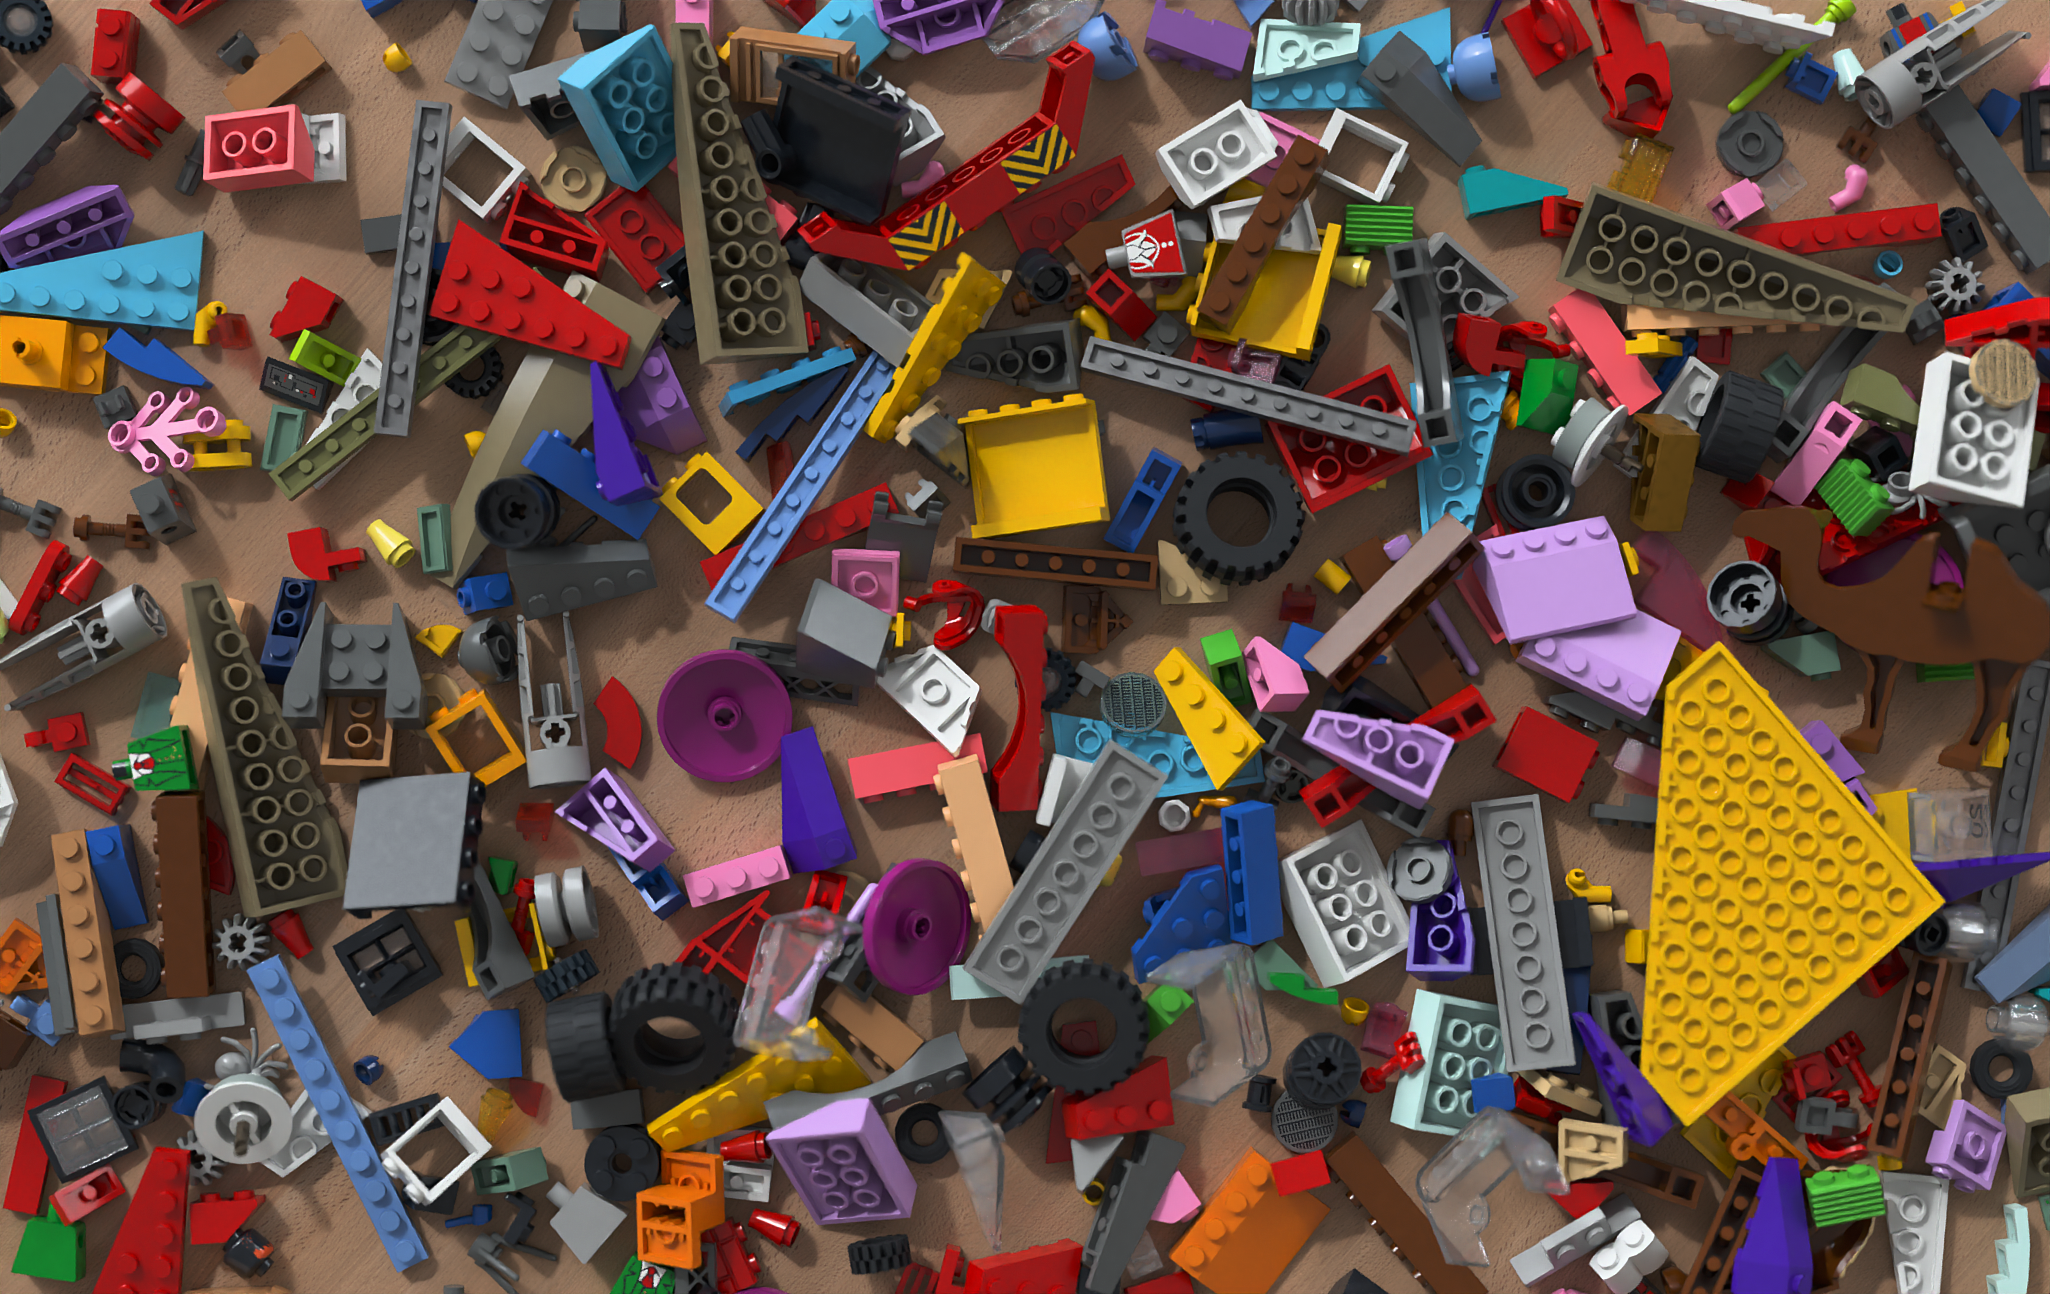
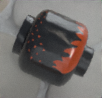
(248, 1253)

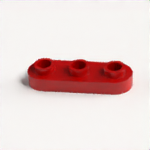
(40, 588)

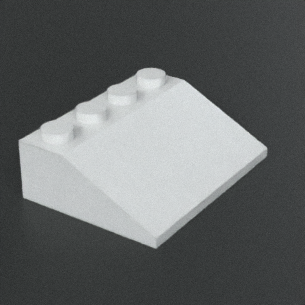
(1965, 444)
(1343, 904)

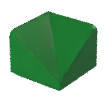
(502, 874)

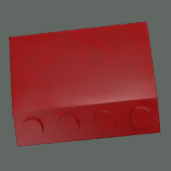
(1335, 468)

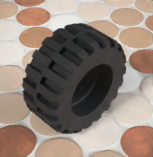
(1257, 480)
(668, 1061)
(1084, 1071)

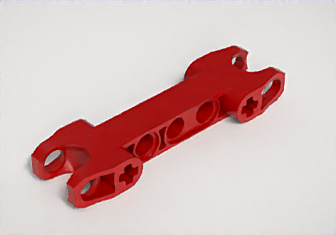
(1627, 57)

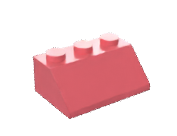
(257, 149)

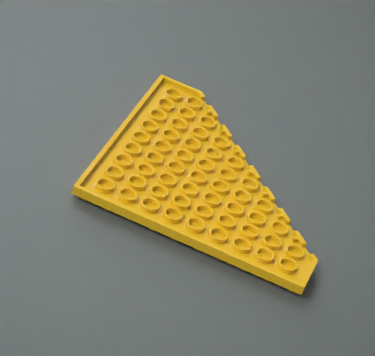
(1761, 887)

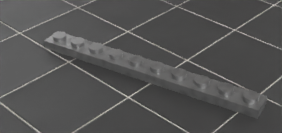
(413, 269)
(1249, 396)
(2014, 802)

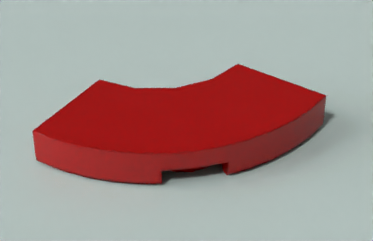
(622, 721)
(220, 860)

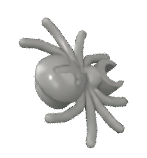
(1900, 495)
(243, 1063)

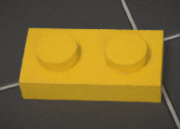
(1653, 346)

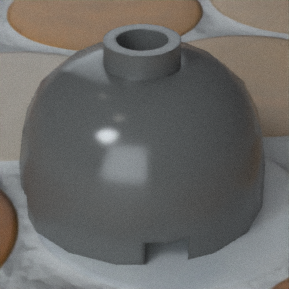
(489, 651)

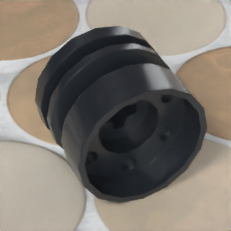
(499, 508)
(1749, 603)
(1306, 1082)
(1007, 1090)

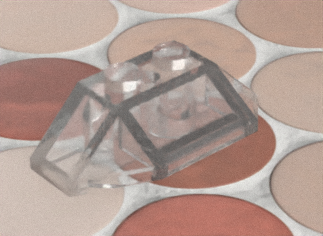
(1037, 28)

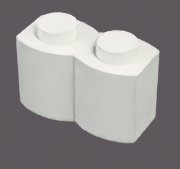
(1629, 1258)

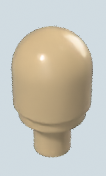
(1602, 917)

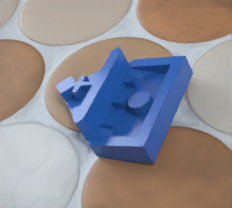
(492, 1044)

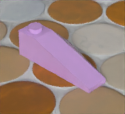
(1386, 754)

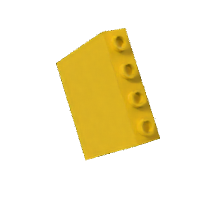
(1284, 302)
(1036, 467)

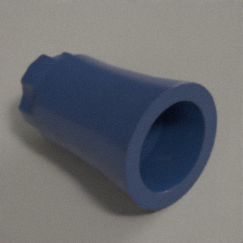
(1225, 429)

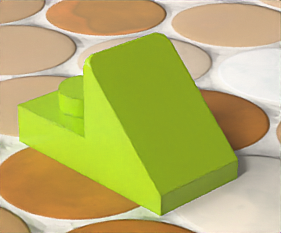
(324, 357)

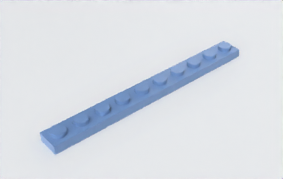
(801, 489)
(338, 1113)

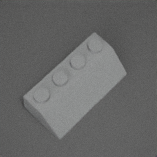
(867, 302)

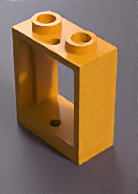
(468, 702)

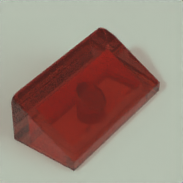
(779, 464)

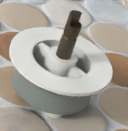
(1590, 439)
(243, 1119)

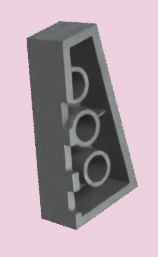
(544, 99)

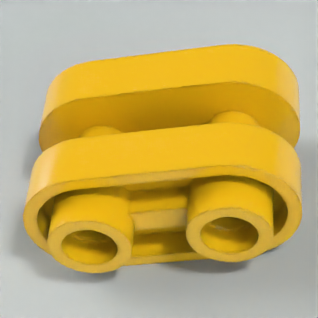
(230, 460)

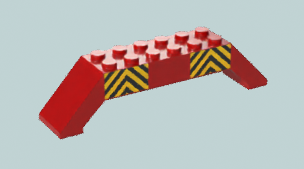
(977, 186)

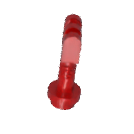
(526, 893)
(1845, 1053)
(1407, 1058)

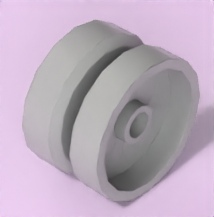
(566, 906)

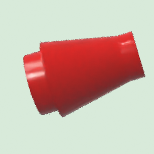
(80, 581)
(291, 932)
(747, 1148)
(777, 1227)

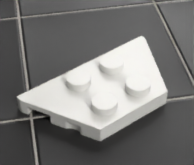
(933, 694)

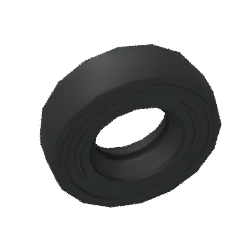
(154, 963)
(1986, 1084)
(904, 1138)

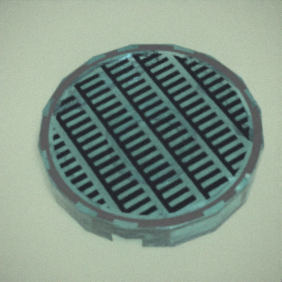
(1133, 704)

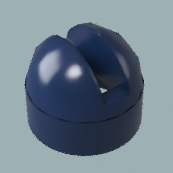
(368, 1069)
(1355, 1112)

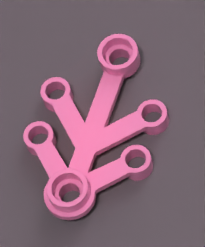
(128, 435)

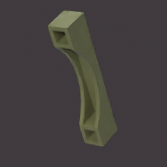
(1881, 398)

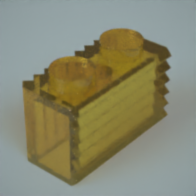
(1641, 167)

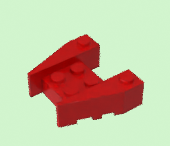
(2020, 322)
(729, 941)

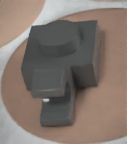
(1165, 335)
(1820, 1114)

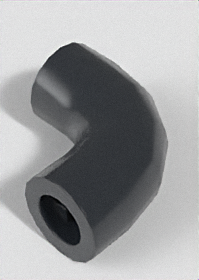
(159, 1063)

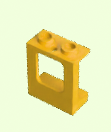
(730, 523)
(466, 943)

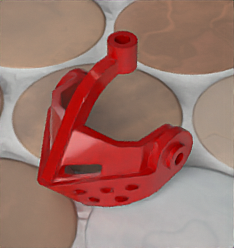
(1524, 334)
(956, 628)
(1833, 1145)

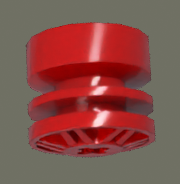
(138, 117)

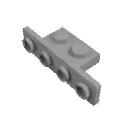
(182, 1017)
(1575, 1240)

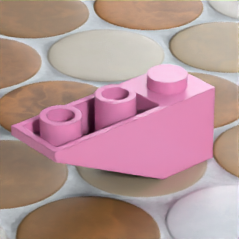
(1815, 453)

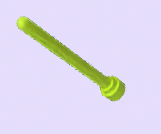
(1835, 12)

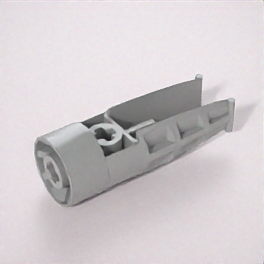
(1894, 85)
(132, 623)
(558, 763)

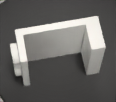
(1061, 783)

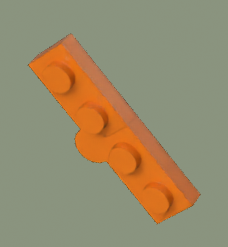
(1749, 1133)

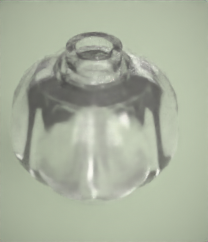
(1969, 930)
(2019, 1023)

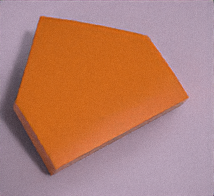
(21, 959)

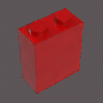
(1547, 755)

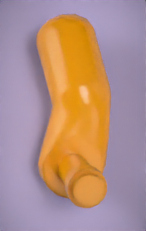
(1216, 801)

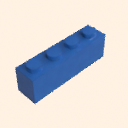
(577, 476)
(1252, 872)

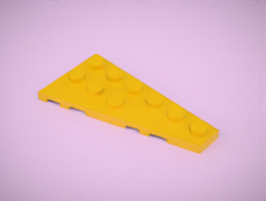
(936, 343)

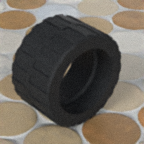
(1739, 426)
(581, 1047)

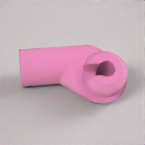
(933, 173)
(1854, 190)

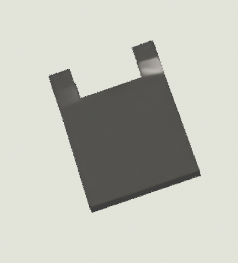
(907, 534)

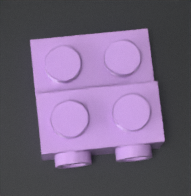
(1967, 1148)

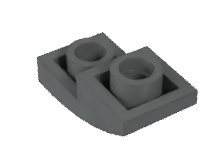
(609, 1110)

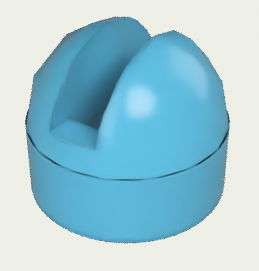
(1890, 261)

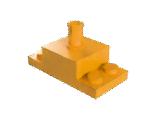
(53, 355)

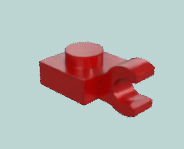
(64, 733)
(1533, 1102)

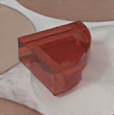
(526, 1094)

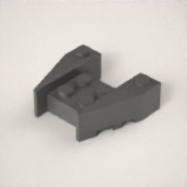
(356, 663)

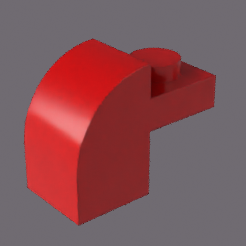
(1476, 345)
(314, 556)

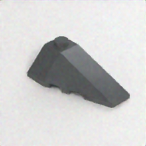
(1029, 356)

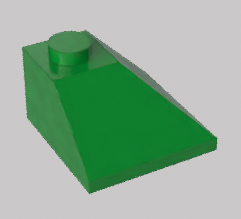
(1547, 395)

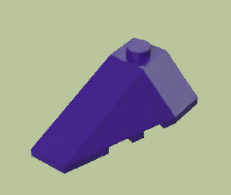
(622, 468)
(812, 816)
(1966, 876)
(1441, 934)
(1630, 1094)
(1778, 1243)

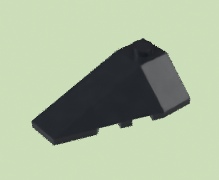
(1370, 702)

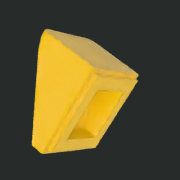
(1636, 945)

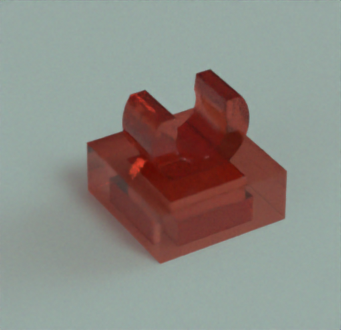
(230, 332)
(1297, 605)
(535, 818)

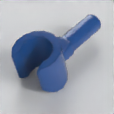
(480, 1215)

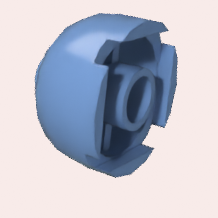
(1112, 53)
(1475, 69)

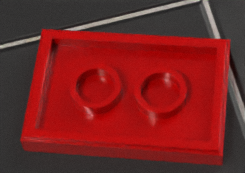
(637, 232)

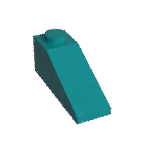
(1501, 191)

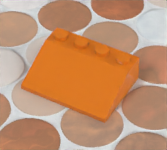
(1247, 1230)

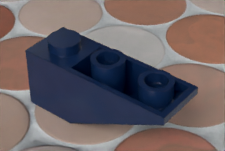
(287, 628)

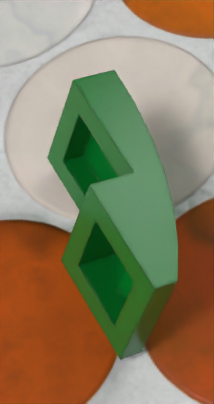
(1294, 984)

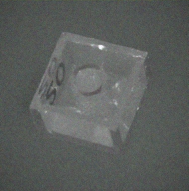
(1949, 824)

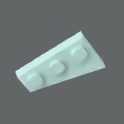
(1295, 48)

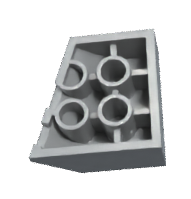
(1461, 287)

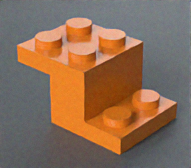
(680, 1208)

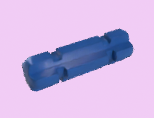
(1673, 365)

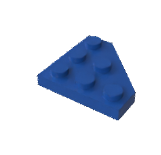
(1188, 922)

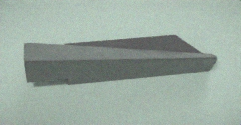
(1127, 1207)

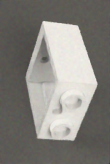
(1374, 135)
(496, 205)
(461, 1129)

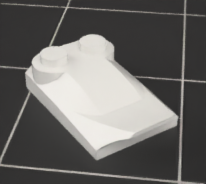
(1217, 154)

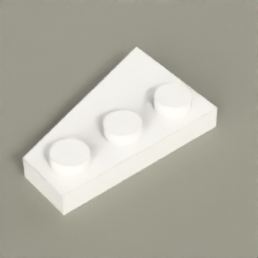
(1231, 217)
(306, 1138)

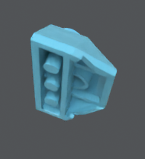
(851, 22)

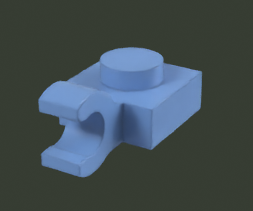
(41, 1018)

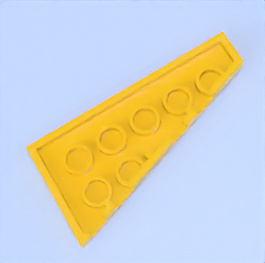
(740, 1094)

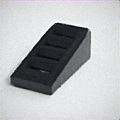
(378, 1124)

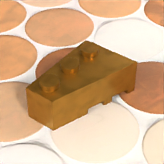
(1663, 486)

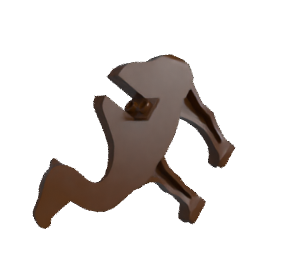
(1909, 618)

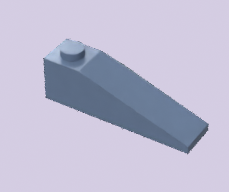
(2021, 963)

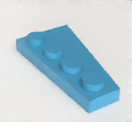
(785, 381)

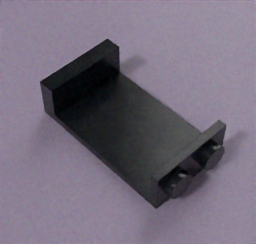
(1572, 930)

